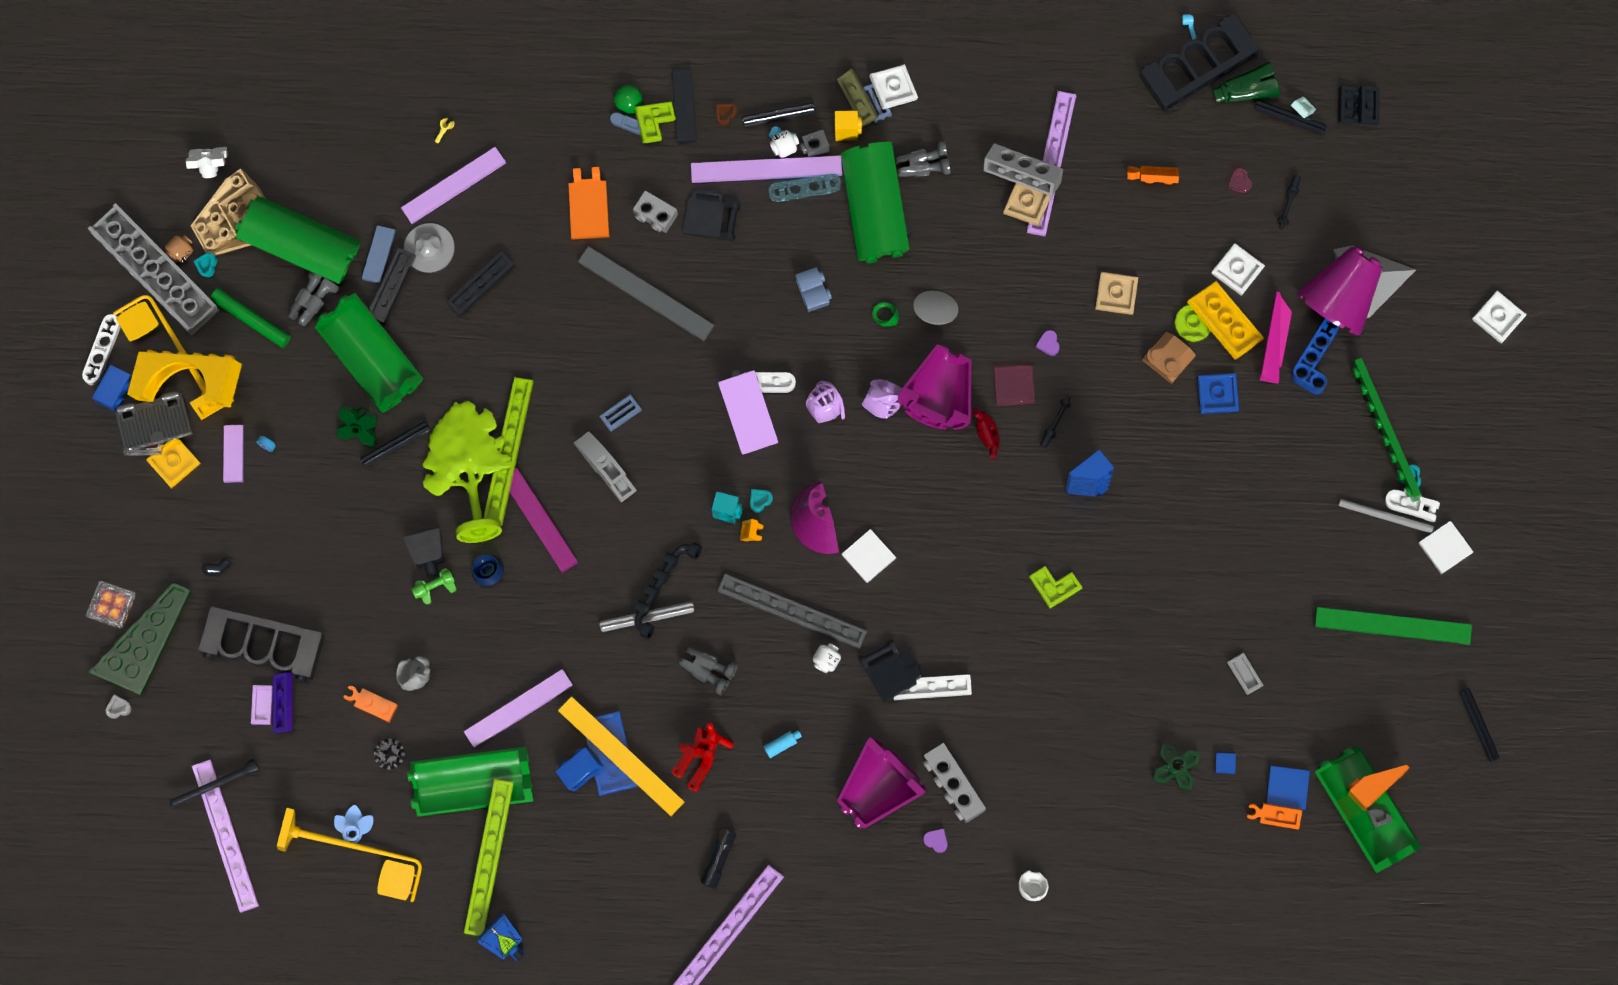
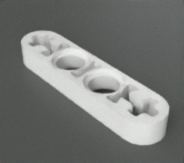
(99, 349)

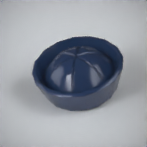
(487, 570)

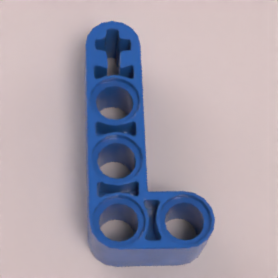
(1316, 351)

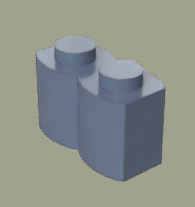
(812, 289)

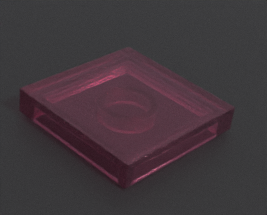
(1014, 385)

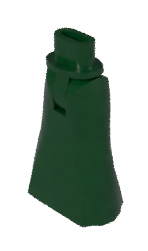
(1250, 85)

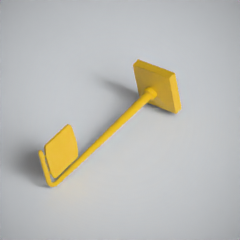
(140, 321)
(395, 877)

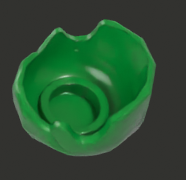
(628, 98)

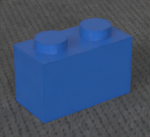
(112, 388)
(579, 768)

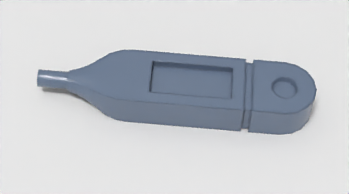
(625, 123)

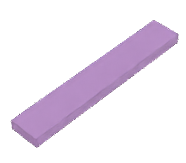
(453, 185)
(518, 708)

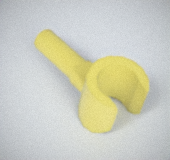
(444, 127)

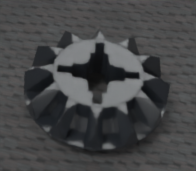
(393, 761)

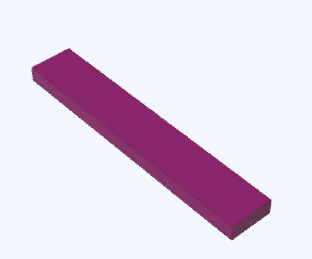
(541, 523)

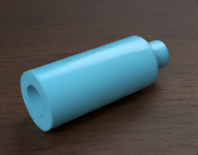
(781, 743)

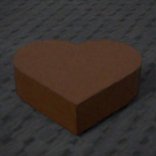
(725, 113)

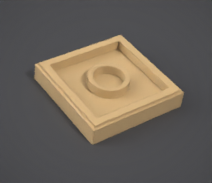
(1027, 204)
(1116, 293)

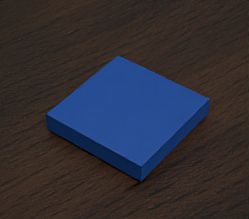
(1218, 393)
(1288, 787)

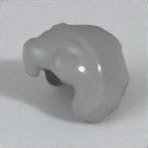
(413, 673)

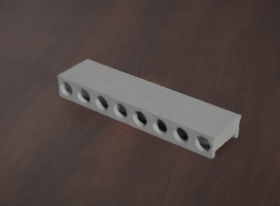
(154, 270)

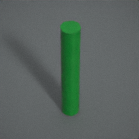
(250, 318)

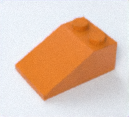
(1371, 787)

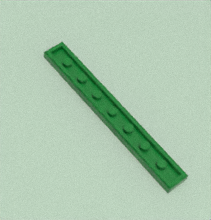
(1393, 625)

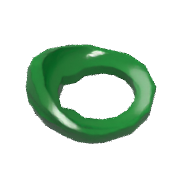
(893, 321)

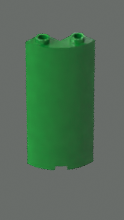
(875, 201)
(297, 239)
(368, 352)
(468, 780)
(1380, 845)

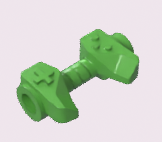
(423, 589)

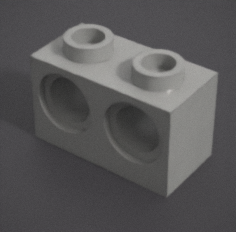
(658, 208)

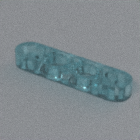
(804, 184)

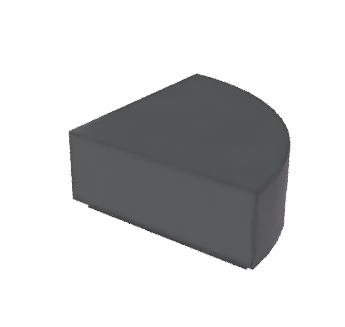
(1378, 817)

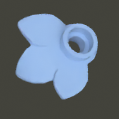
(353, 822)

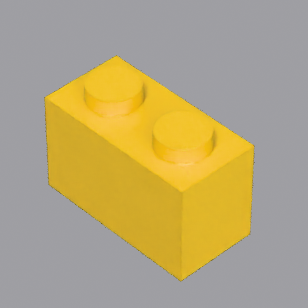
(847, 125)

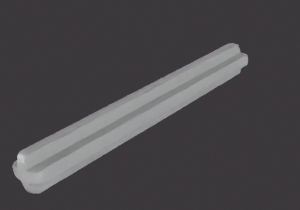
(653, 615)

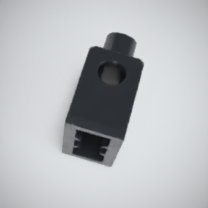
(426, 550)

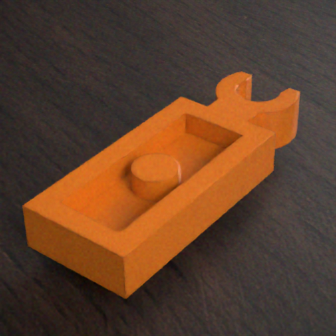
(1154, 174)
(372, 704)
(1277, 815)

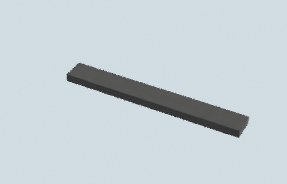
(646, 294)
(792, 611)

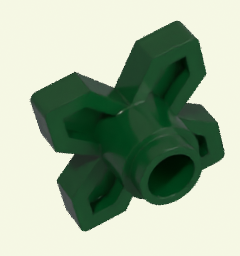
(357, 423)
(1167, 772)

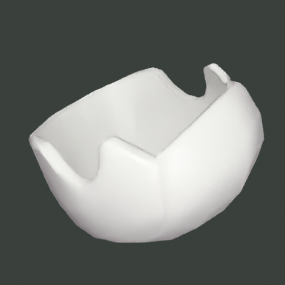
(1033, 886)

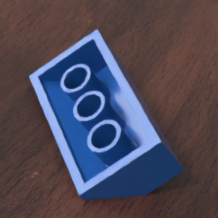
(1091, 476)

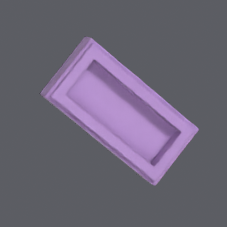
(262, 705)

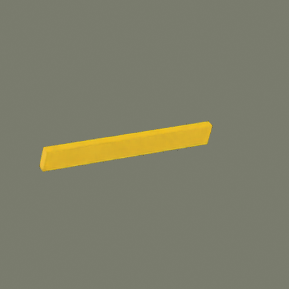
(621, 756)

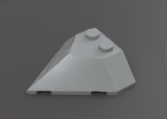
(1391, 278)

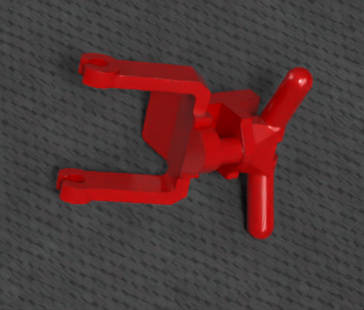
(704, 748)

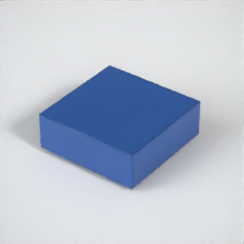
(1225, 763)

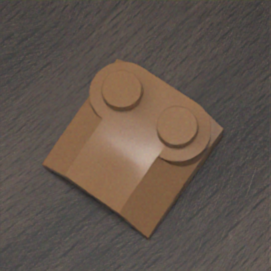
(1169, 357)

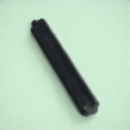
(778, 114)
(1290, 117)
(394, 444)
(1479, 725)

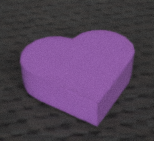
(1048, 343)
(936, 840)

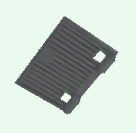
(153, 422)

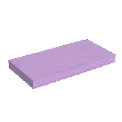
(748, 412)

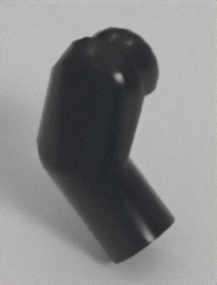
(214, 569)

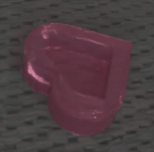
(1240, 182)

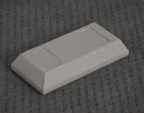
(1245, 673)

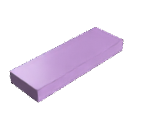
(233, 453)

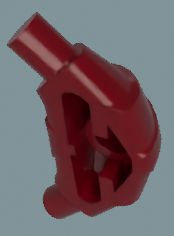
(987, 432)

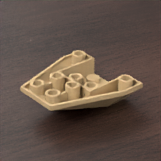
(219, 218)

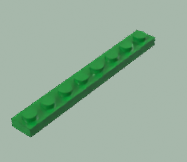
(1388, 436)

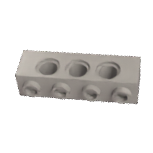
(1023, 169)
(942, 755)

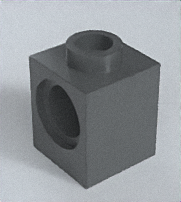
(818, 137)

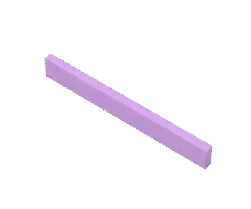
(1055, 148)
(765, 169)
(226, 838)
(730, 927)

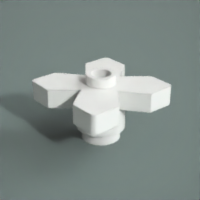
(207, 160)

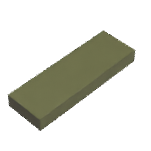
(857, 97)

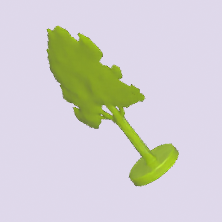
(464, 445)

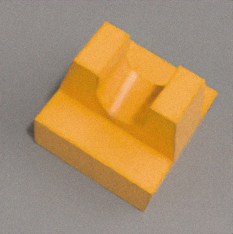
(749, 530)

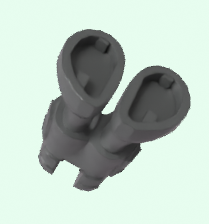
(919, 162)
(311, 303)
(704, 664)

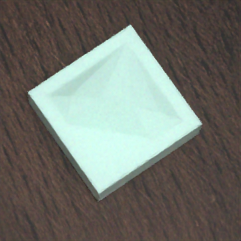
(1303, 107)

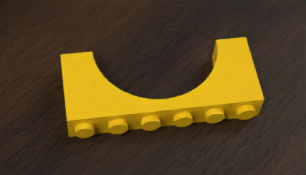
(155, 368)

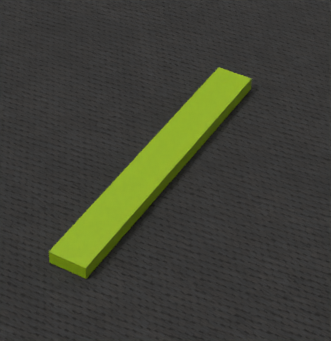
(512, 433)
(489, 857)

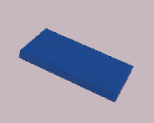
(611, 778)

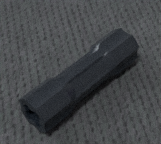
(719, 855)

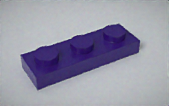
(282, 702)

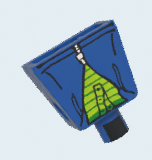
(501, 938)

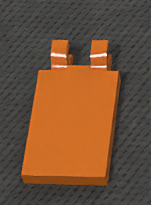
(588, 206)

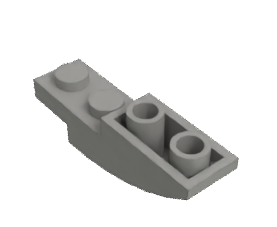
(605, 466)

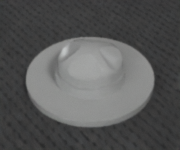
(432, 247)

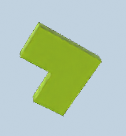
(648, 118)
(1054, 591)

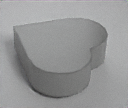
(117, 707)

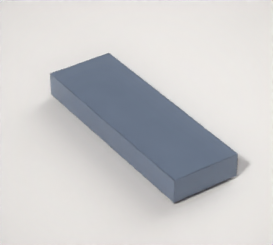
(378, 254)

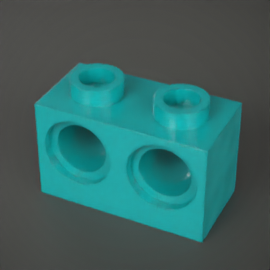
(726, 507)

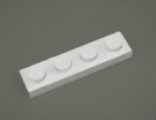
(938, 687)

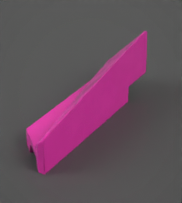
(1276, 340)

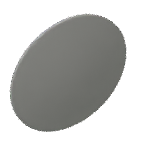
(935, 307)

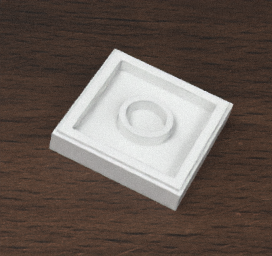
(893, 86)
(1238, 269)
(1499, 317)
(1445, 547)
(868, 556)

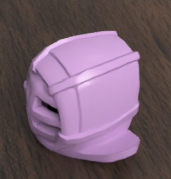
(882, 398)
(823, 404)

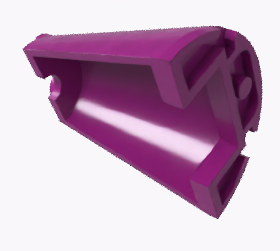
(1344, 289)
(940, 390)
(813, 521)
(878, 785)

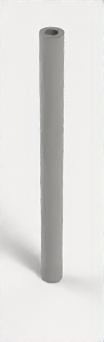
(1386, 516)

